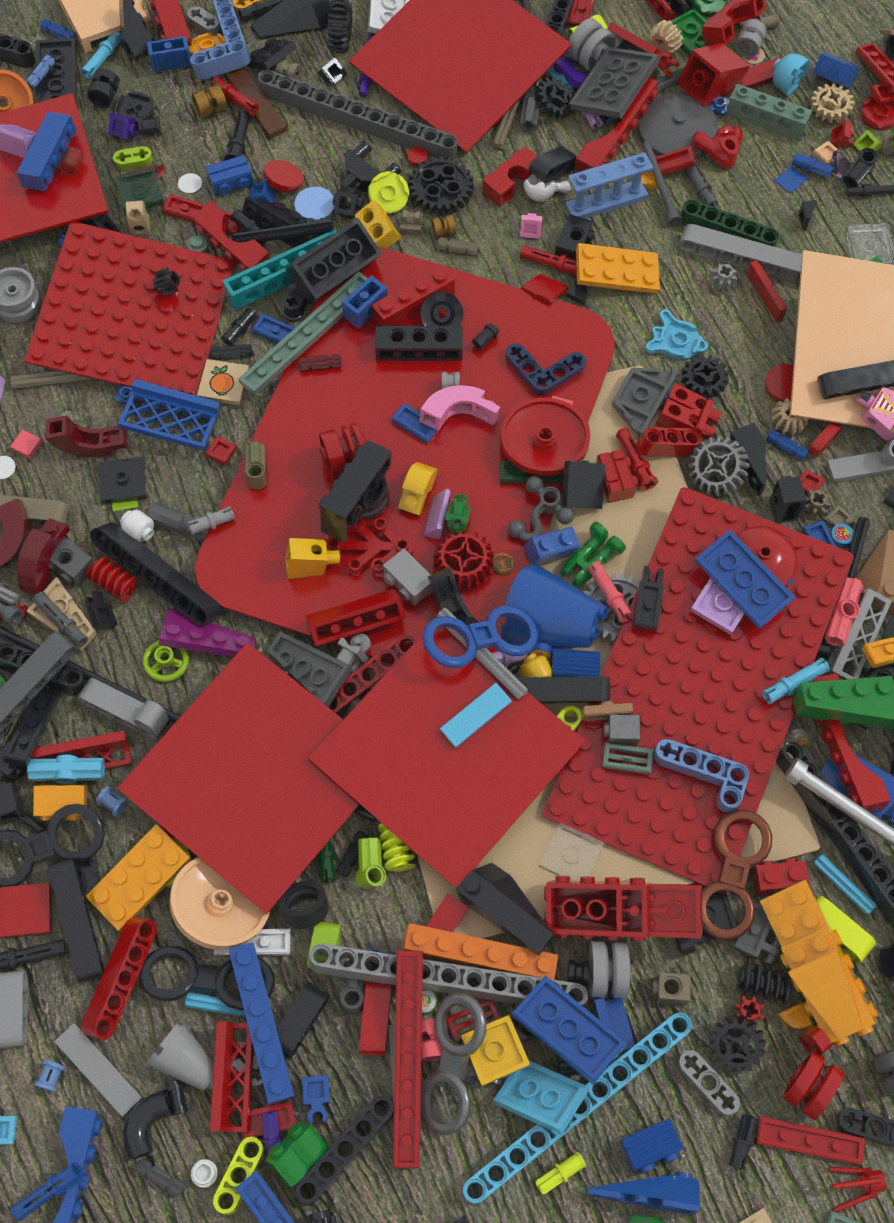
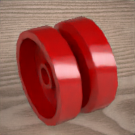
(817, 1087)

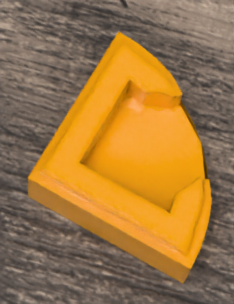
(648, 180)
(796, 1017)

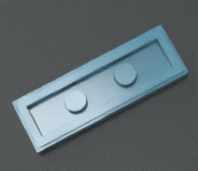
(475, 715)

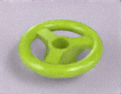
(160, 653)

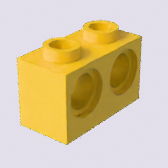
(379, 225)

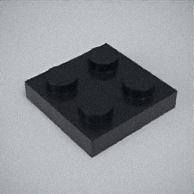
(271, 53)

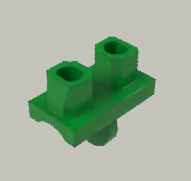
(458, 513)

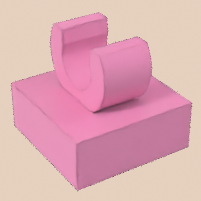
(531, 226)

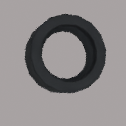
(309, 917)

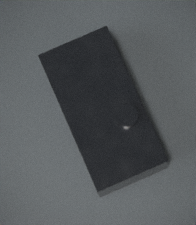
(333, 261)

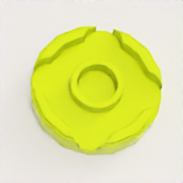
(389, 191)

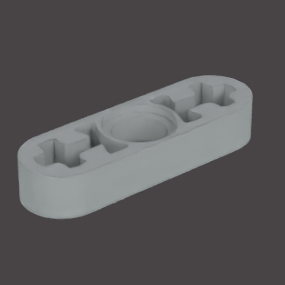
(728, 1092)

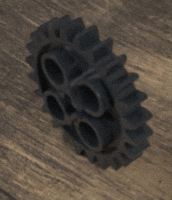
(440, 185)

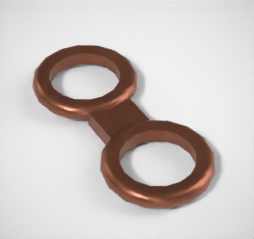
(735, 873)

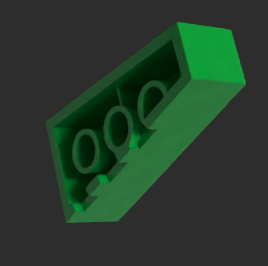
(848, 700)

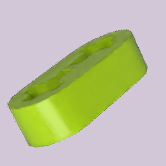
(132, 158)

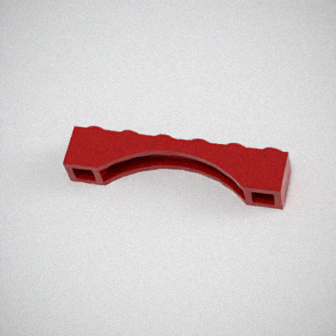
(606, 148)
(860, 783)

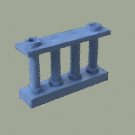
(613, 198)

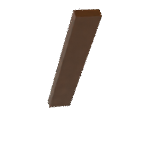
(267, 115)

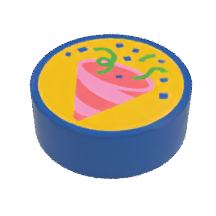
(543, 649)

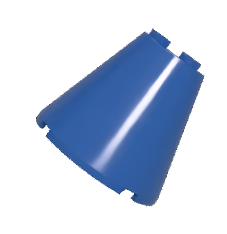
(559, 610)

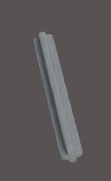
(491, 663)

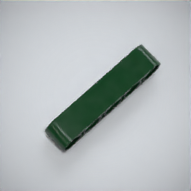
(723, 221)

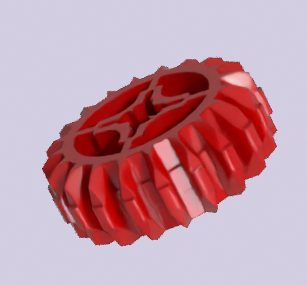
(447, 555)

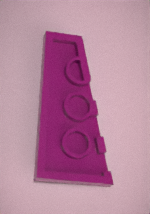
(183, 633)

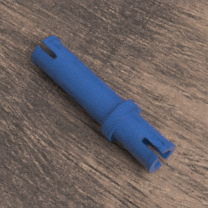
(67, 1175)

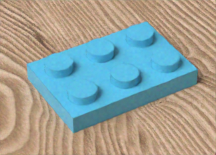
(542, 1096)

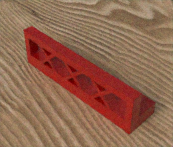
(88, 747)
(223, 1075)

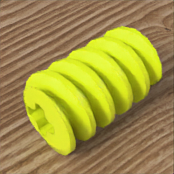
(395, 851)

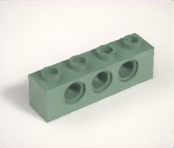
(768, 112)

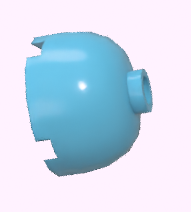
(789, 72)

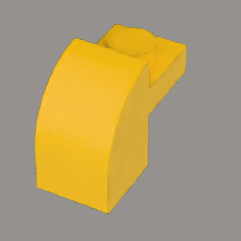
(416, 486)

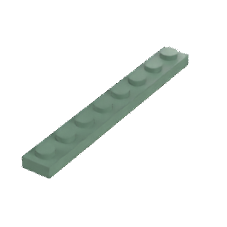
(299, 339)

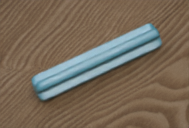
(842, 882)
(211, 1004)

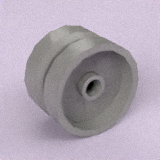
(590, 43)
(18, 295)
(609, 969)

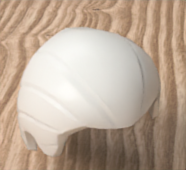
(541, 191)

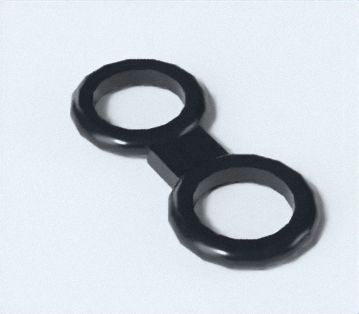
(47, 843)
(200, 978)

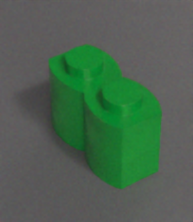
(296, 1153)

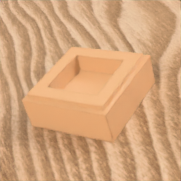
(825, 152)

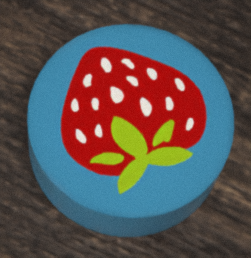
(842, 535)

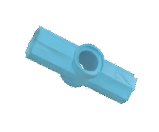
(66, 769)

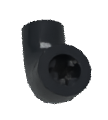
(139, 1122)

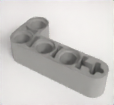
(144, 718)

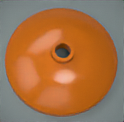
(14, 91)

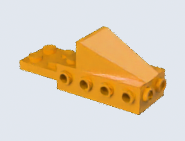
(819, 964)

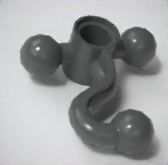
(564, 514)

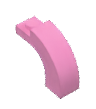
(455, 401)

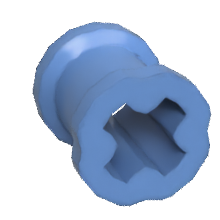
(112, 801)
(47, 1068)

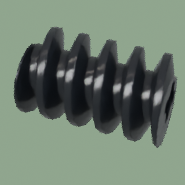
(764, 982)

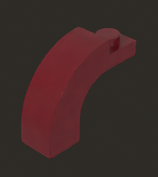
(82, 441)
(15, 530)

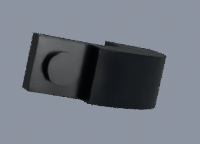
(448, 596)

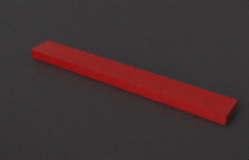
(408, 1059)

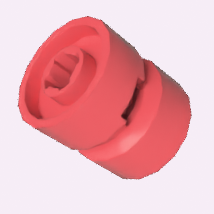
(430, 1045)

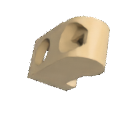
(138, 217)

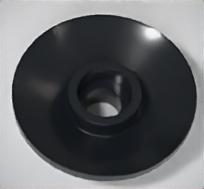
(437, 302)

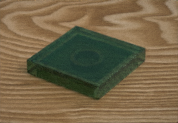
(139, 187)

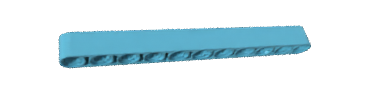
(590, 1101)

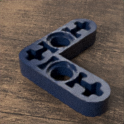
(540, 375)

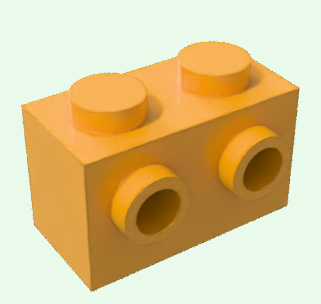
(53, 797)

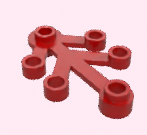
(372, 545)

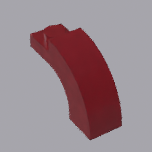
(36, 555)

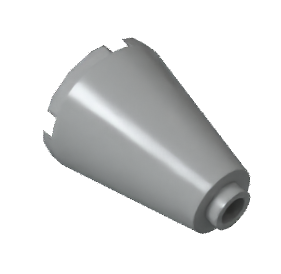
(184, 1058)

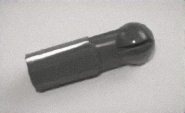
(530, 110)
(174, 520)

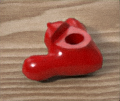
(723, 147)

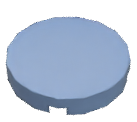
(314, 203)

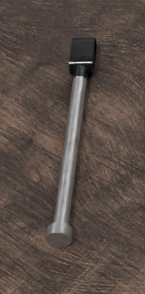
(798, 773)

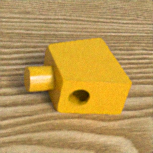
(308, 557)

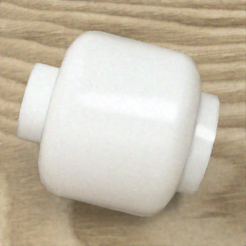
(137, 525)

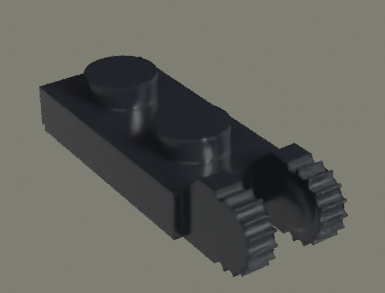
(649, 601)

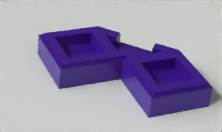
(566, 66)

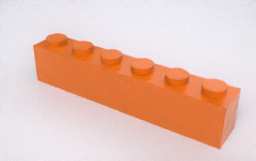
(477, 952)

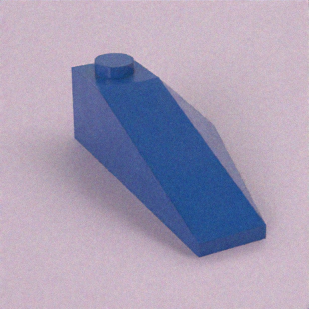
(669, 1193)

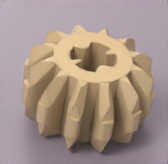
(666, 36)
(785, 422)

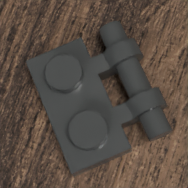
(754, 939)

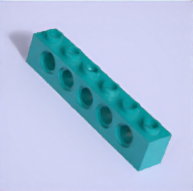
(265, 277)

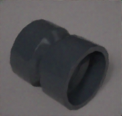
(103, 88)

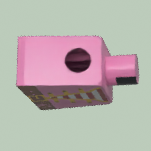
(879, 411)

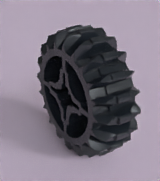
(340, 25)

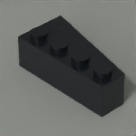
(353, 490)

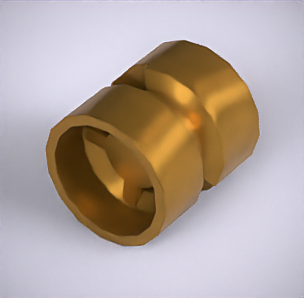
(204, 106)

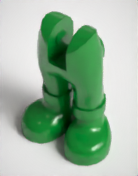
(599, 535)

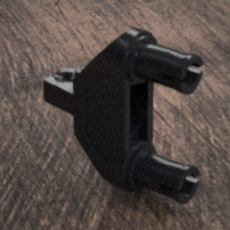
(360, 173)

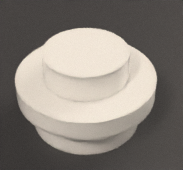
(204, 1173)

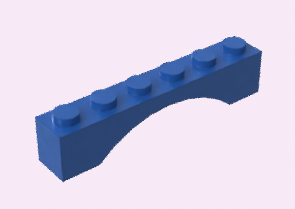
(261, 1024)
(78, 1135)

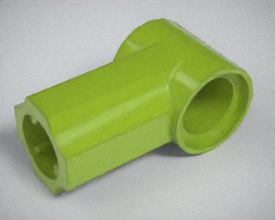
(370, 861)

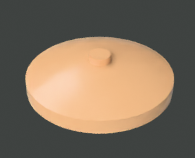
(212, 910)

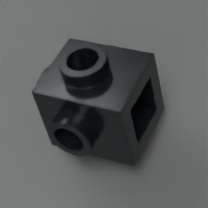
(341, 204)

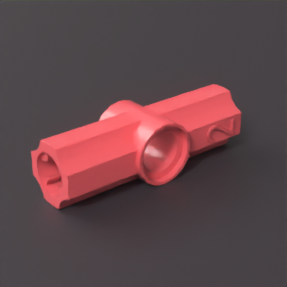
(844, 612)

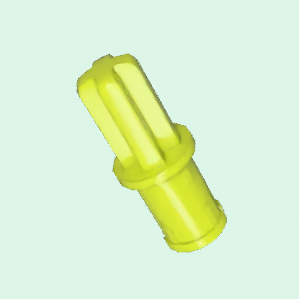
(560, 1173)

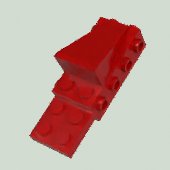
(622, 908)

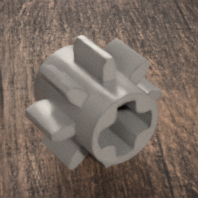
(723, 277)

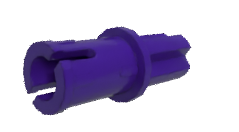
(270, 1131)

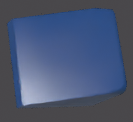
(263, 193)

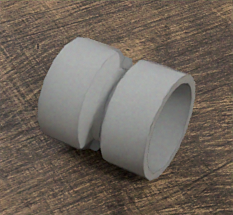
(750, 38)

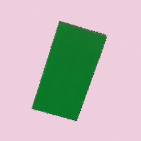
(691, 30)

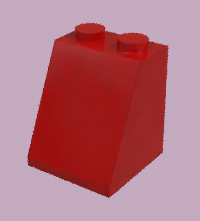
(712, 73)

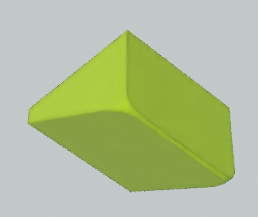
(867, 140)

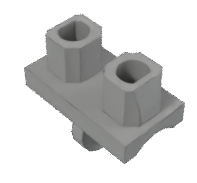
(355, 652)

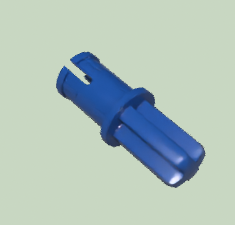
(812, 165)

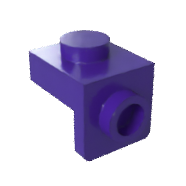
(122, 126)

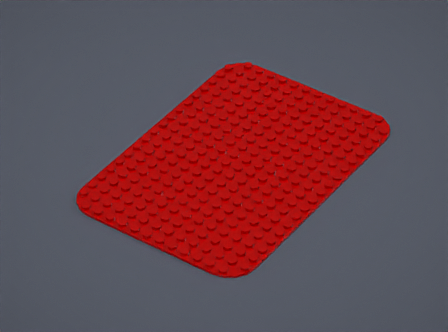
(245, 557)

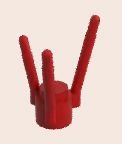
(869, 1181)

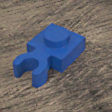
(316, 1093)

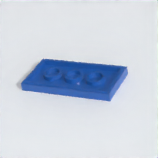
(744, 579)
(569, 1029)

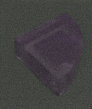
(841, 164)

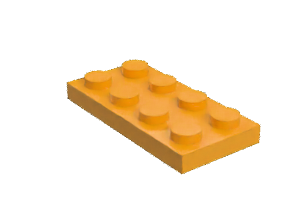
(617, 268)
(138, 877)

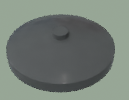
(673, 122)

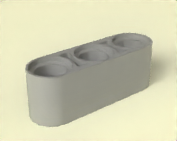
(13, 1009)

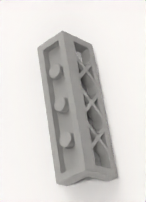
(839, 655)

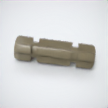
(457, 246)

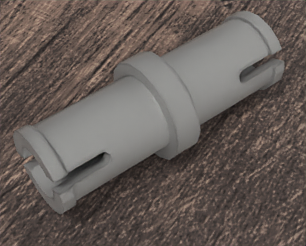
(210, 520)

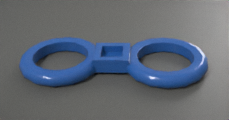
(479, 636)

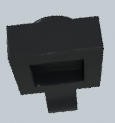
(100, 614)

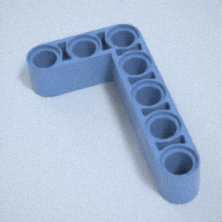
(226, 56)

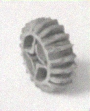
(725, 461)

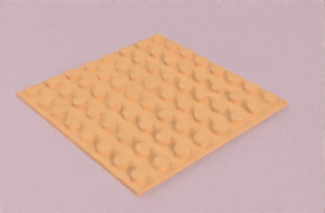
(841, 325)

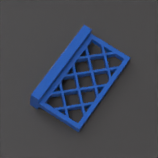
(174, 402)

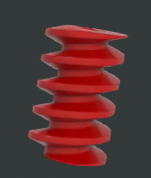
(112, 579)

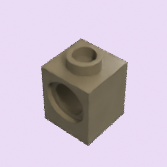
(680, 981)

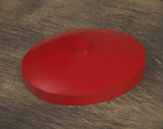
(544, 435)

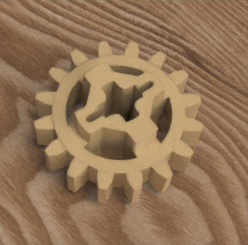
(832, 103)

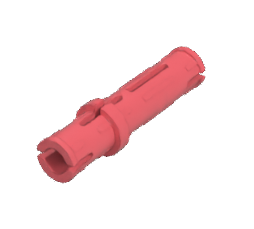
(614, 598)

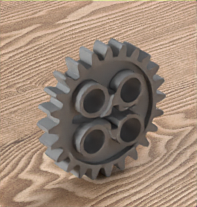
(626, 587)

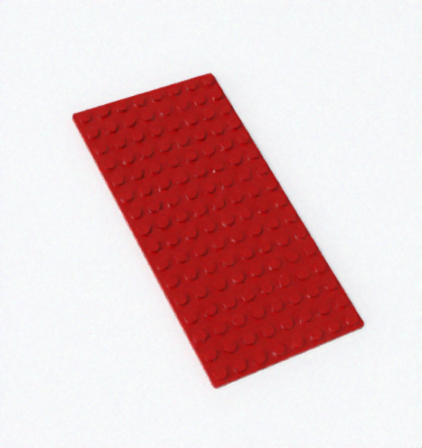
(699, 691)

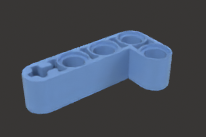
(699, 770)

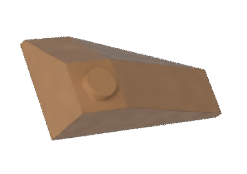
(879, 571)

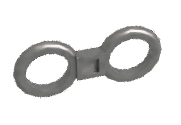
(453, 1063)

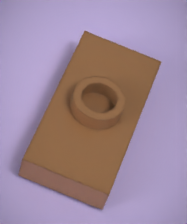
(604, 710)

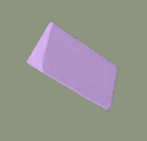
(437, 515)

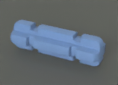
(40, 71)

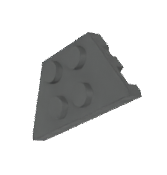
(642, 396)

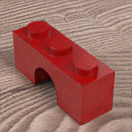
(499, 184)

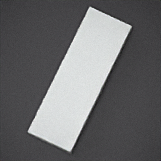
(268, 943)

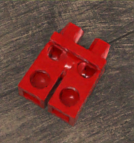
(688, 410)

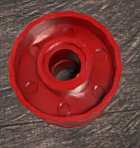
(339, 451)

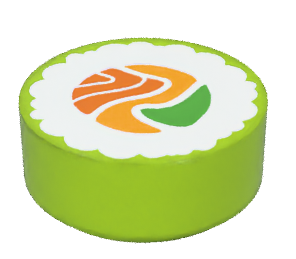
(428, 1002)

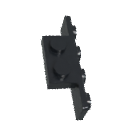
(274, 216)

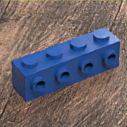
(46, 151)

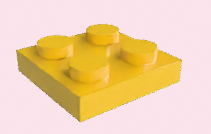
(500, 1052)

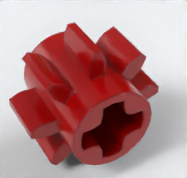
(755, 1009)

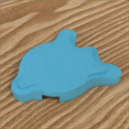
(676, 338)

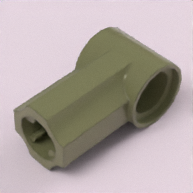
(255, 465)

